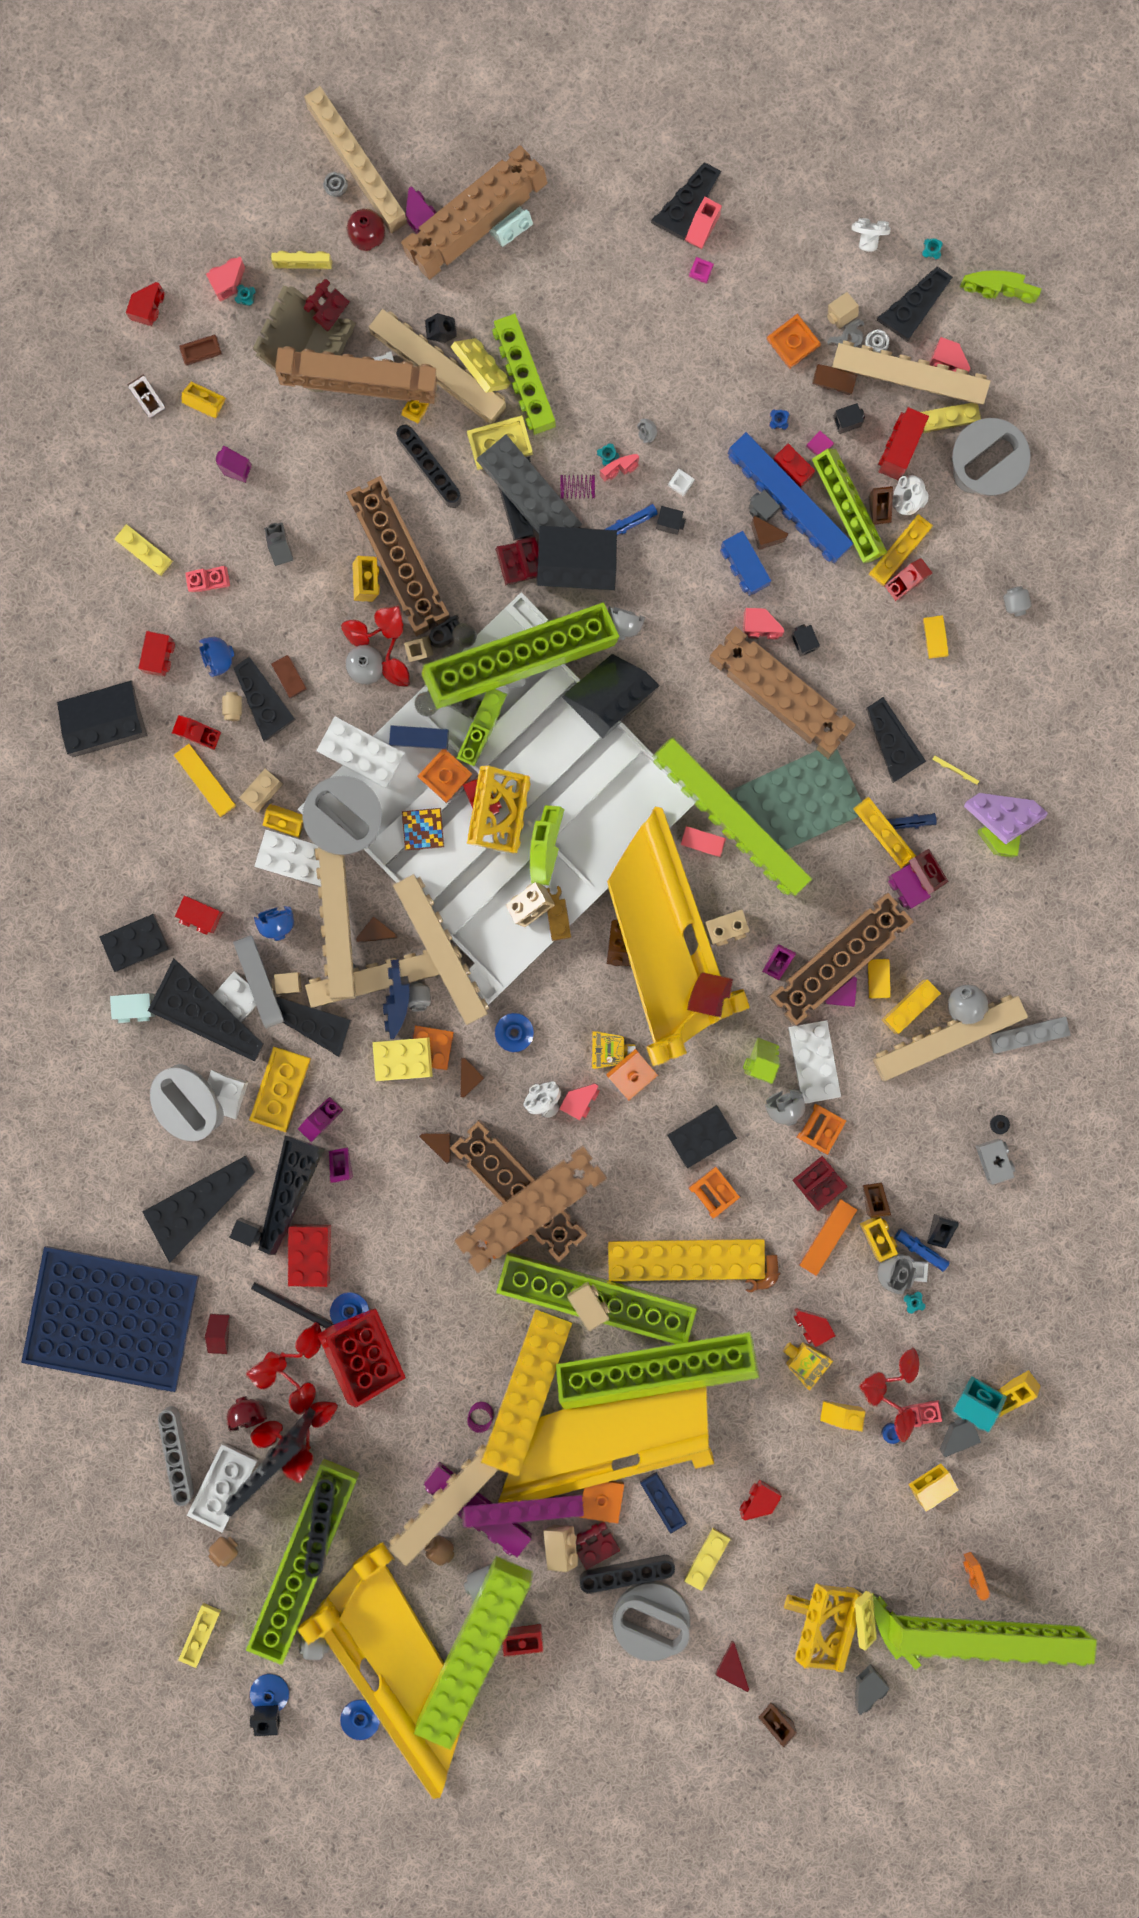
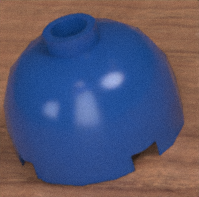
(216, 655)
(275, 923)

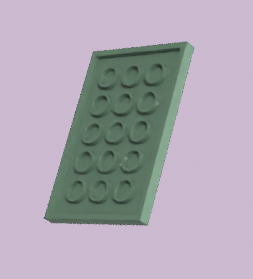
(800, 799)

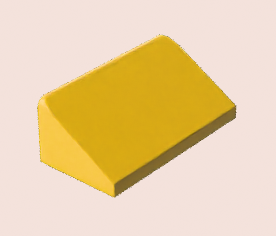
(202, 399)
(283, 820)
(879, 978)
(797, 1604)

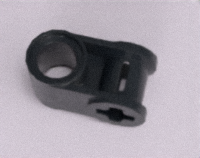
(446, 630)

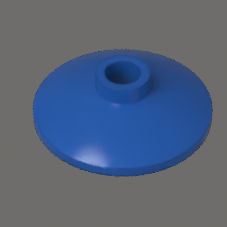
(503, 1032)
(339, 1306)
(272, 1685)
(357, 1728)

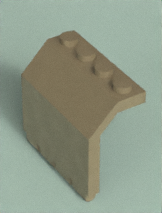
(297, 329)

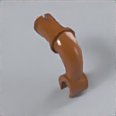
(771, 1276)

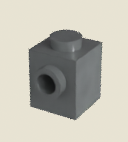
(763, 506)

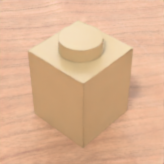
(842, 310)
(418, 648)
(287, 983)

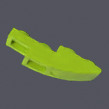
(995, 281)
(482, 726)
(543, 848)
(882, 1621)

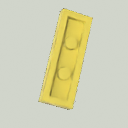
(301, 260)
(951, 417)
(143, 550)
(707, 1559)
(865, 1620)
(199, 1635)

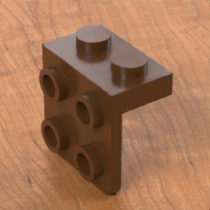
(617, 951)

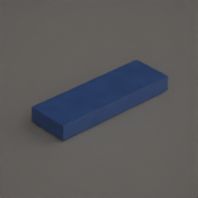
(419, 737)
(663, 1502)

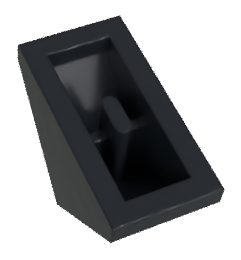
(941, 1231)

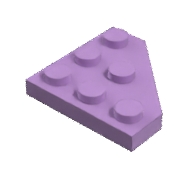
(1005, 815)

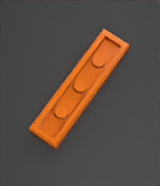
(828, 1237)

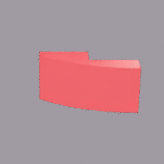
(624, 464)
(207, 579)
(703, 841)
(926, 1412)

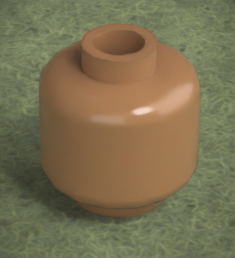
(439, 1550)
(223, 1551)

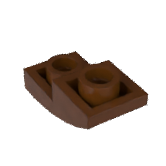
(835, 379)

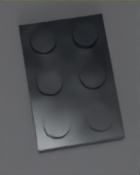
(134, 943)
(701, 1136)

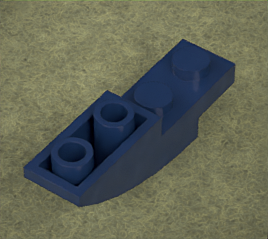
(397, 1001)

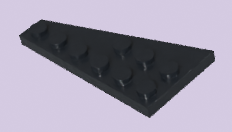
(192, 1007)
(293, 1175)
(187, 1212)
(274, 1461)

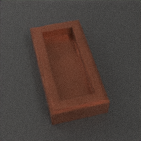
(200, 349)
(289, 676)

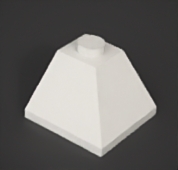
(228, 1092)

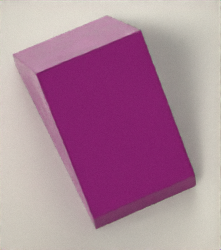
(778, 961)
(844, 995)
(340, 1165)

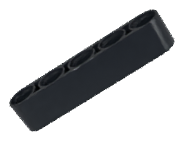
(424, 458)
(320, 1535)
(619, 1580)

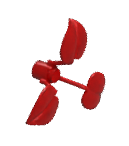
(391, 624)
(264, 1372)
(875, 1388)
(268, 1432)

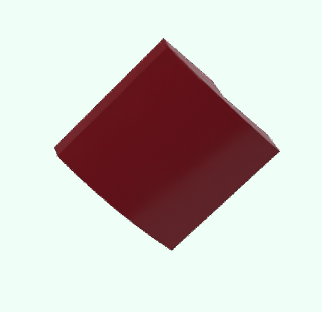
(518, 560)
(709, 994)
(820, 1183)

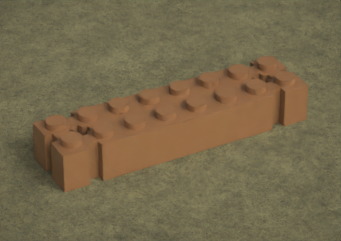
(474, 212)
(356, 375)
(398, 555)
(781, 692)
(841, 959)
(507, 1176)
(530, 1209)

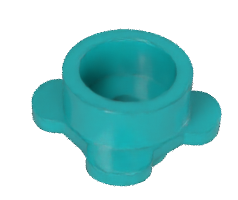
(936, 244)
(248, 300)
(609, 448)
(911, 1308)

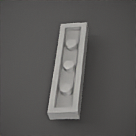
(1029, 1035)

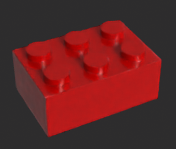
(902, 443)
(309, 1255)

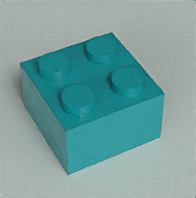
(979, 1404)

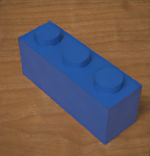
(745, 563)

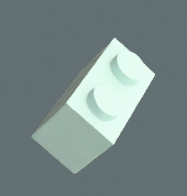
(131, 1006)

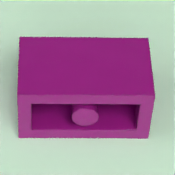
(908, 887)

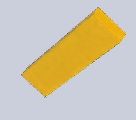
(900, 550)
(205, 780)
(884, 832)

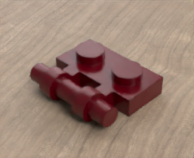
(331, 309)
(598, 1550)

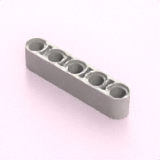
(258, 981)
(174, 1465)

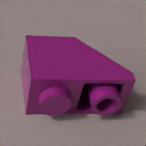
(417, 210)
(233, 464)
(320, 1119)

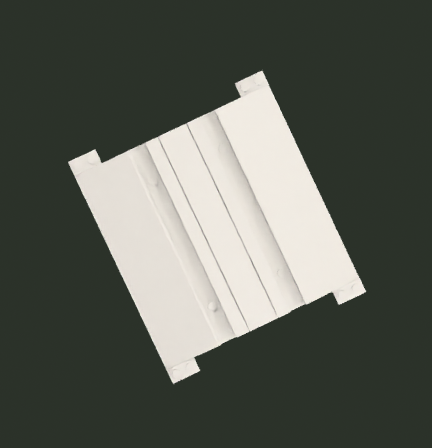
(599, 782)

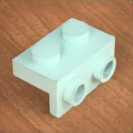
(511, 226)

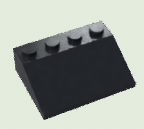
(577, 558)
(610, 694)
(101, 719)

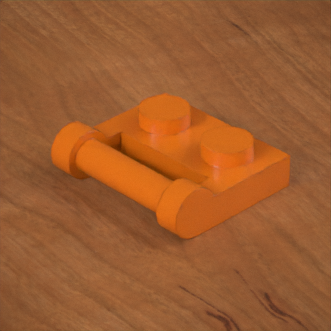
(827, 1132)
(720, 1189)
(976, 1576)

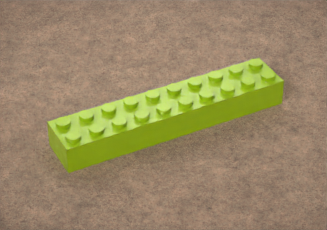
(519, 655)
(731, 817)
(628, 1306)
(657, 1371)
(291, 1584)
(992, 1640)
(473, 1652)

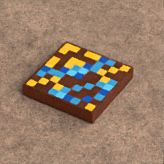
(423, 829)

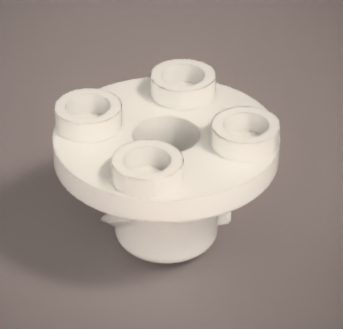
(870, 233)
(909, 495)
(543, 1099)

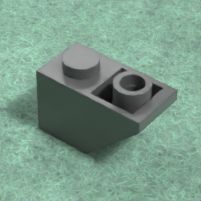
(278, 543)
(869, 1688)

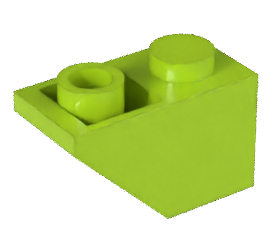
(997, 846)

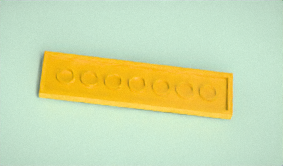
(686, 1259)
(526, 1393)

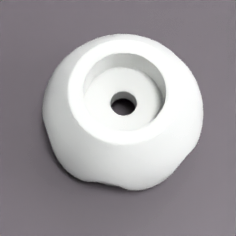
(881, 337)

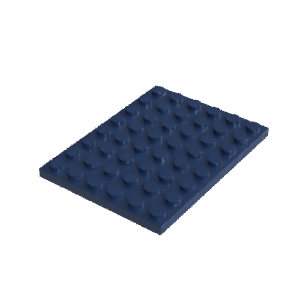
(110, 1319)

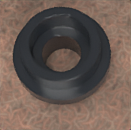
(994, 1121)

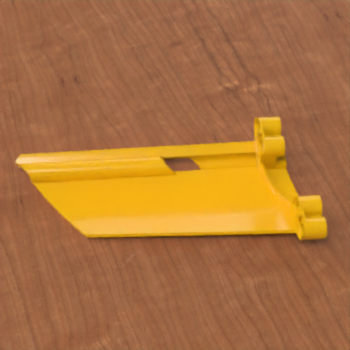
(652, 912)
(580, 1443)
(374, 1621)

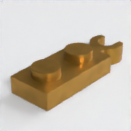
(558, 917)

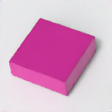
(701, 270)
(819, 443)

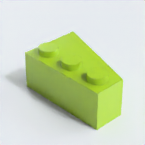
(763, 1061)

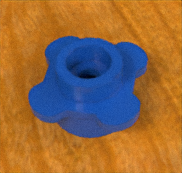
(783, 415)

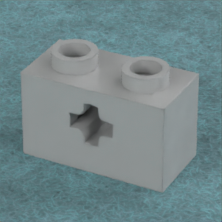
(988, 1153)

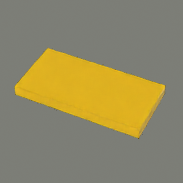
(280, 1089)

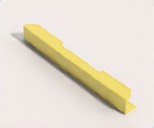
(958, 771)

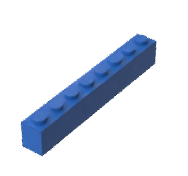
(790, 497)

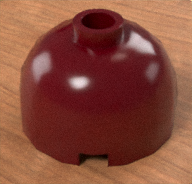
(365, 229)
(245, 1414)

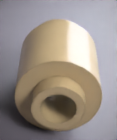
(232, 706)

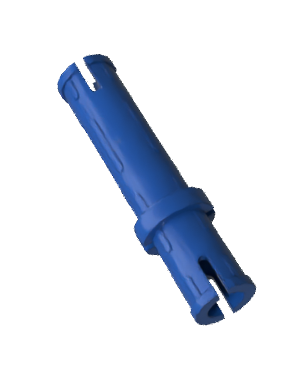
(633, 520)
(914, 1245)

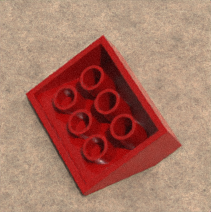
(361, 1357)

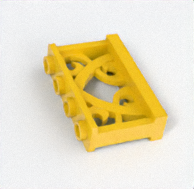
(512, 823)
(818, 1612)

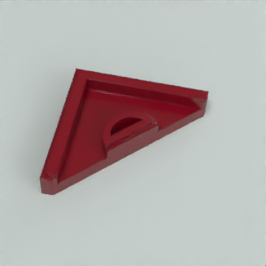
(731, 1669)

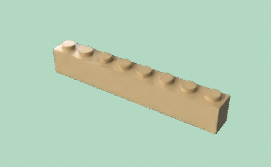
(355, 159)
(910, 373)
(449, 375)
(336, 925)
(440, 949)
(376, 977)
(948, 1038)
(442, 1508)

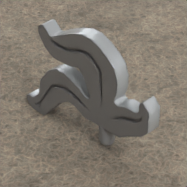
(856, 335)

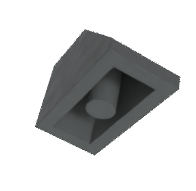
(959, 1436)

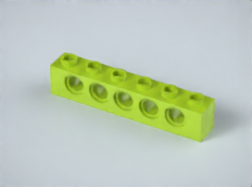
(510, 327)
(849, 505)

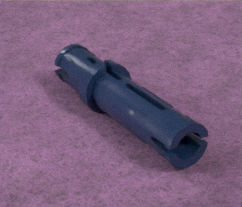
(913, 821)

